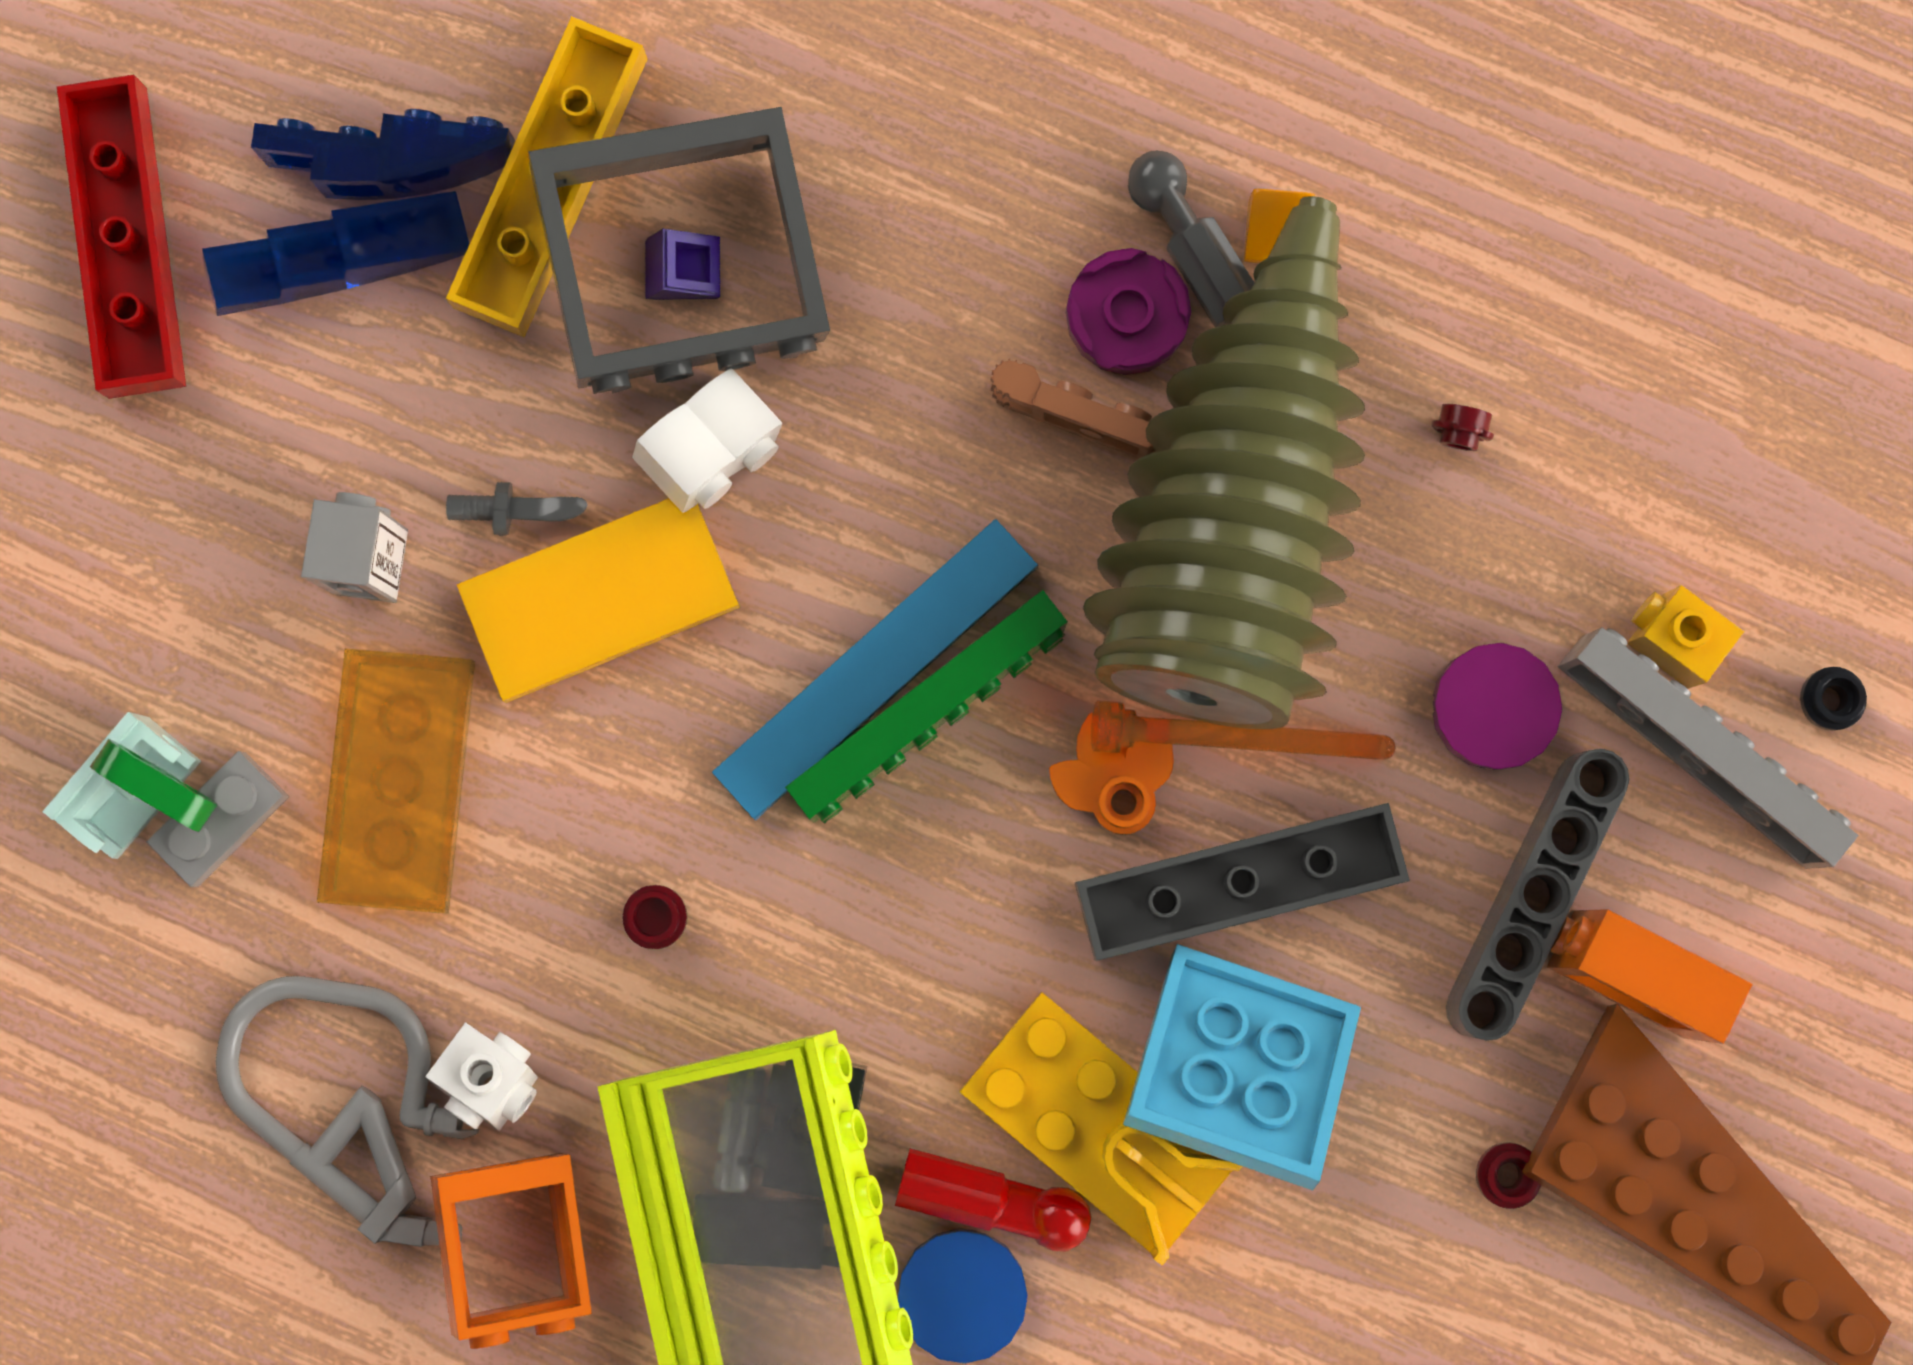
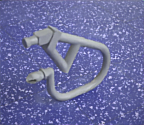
(379, 1220)

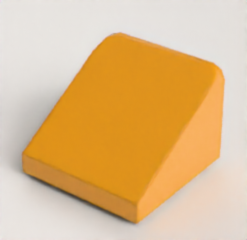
(1265, 219)

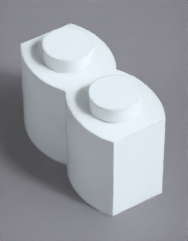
(708, 441)

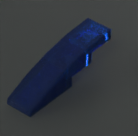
(337, 253)

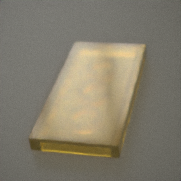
(396, 781)

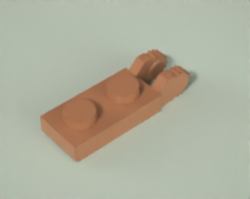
(1071, 409)

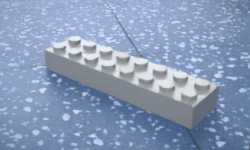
(1708, 750)

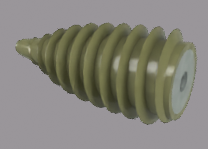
(1239, 502)

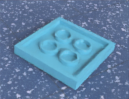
(1243, 1067)

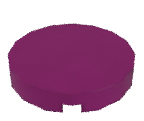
(1128, 311)
(1496, 706)

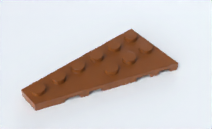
(1670, 1178)

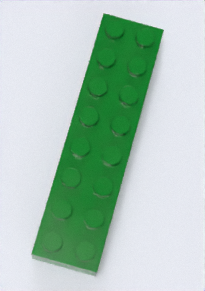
(929, 705)

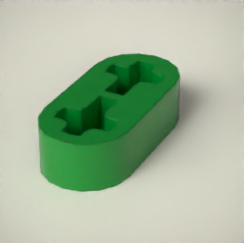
(153, 785)

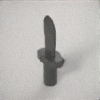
(505, 507)

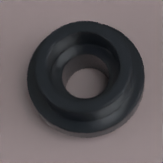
(1851, 695)

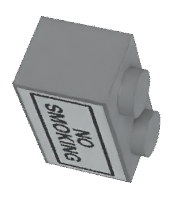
(355, 548)

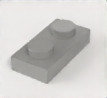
(244, 801)

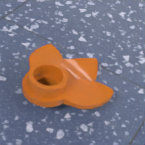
(1097, 776)

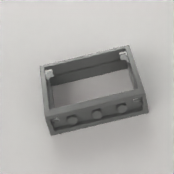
(666, 149)

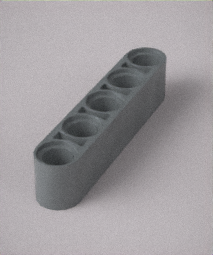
(1563, 876)

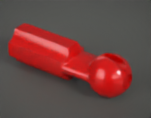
(988, 1200)

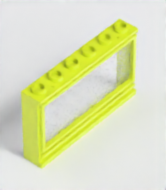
(756, 1210)

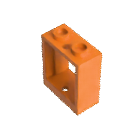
(1648, 975)
(547, 1315)

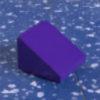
(682, 266)

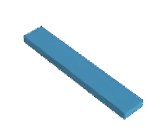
(875, 668)

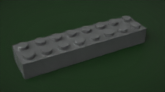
(1241, 881)

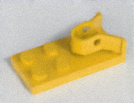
(1068, 1105)

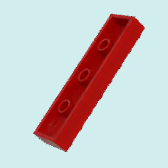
(121, 237)

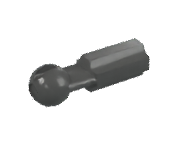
(1197, 244)

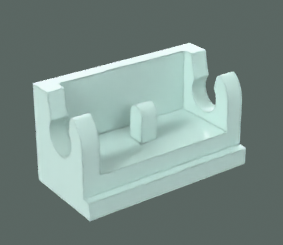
(102, 812)

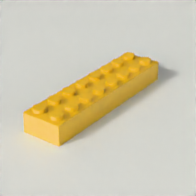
(576, 103)

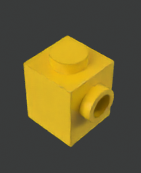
(1683, 635)

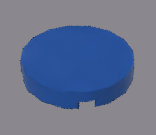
(963, 1295)

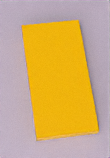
(597, 597)

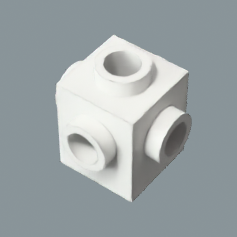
(468, 1064)

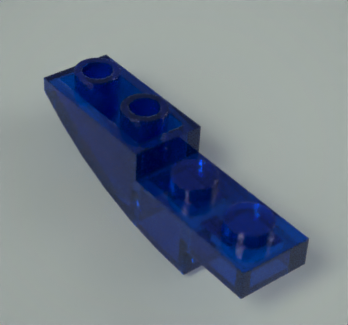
(409, 159)

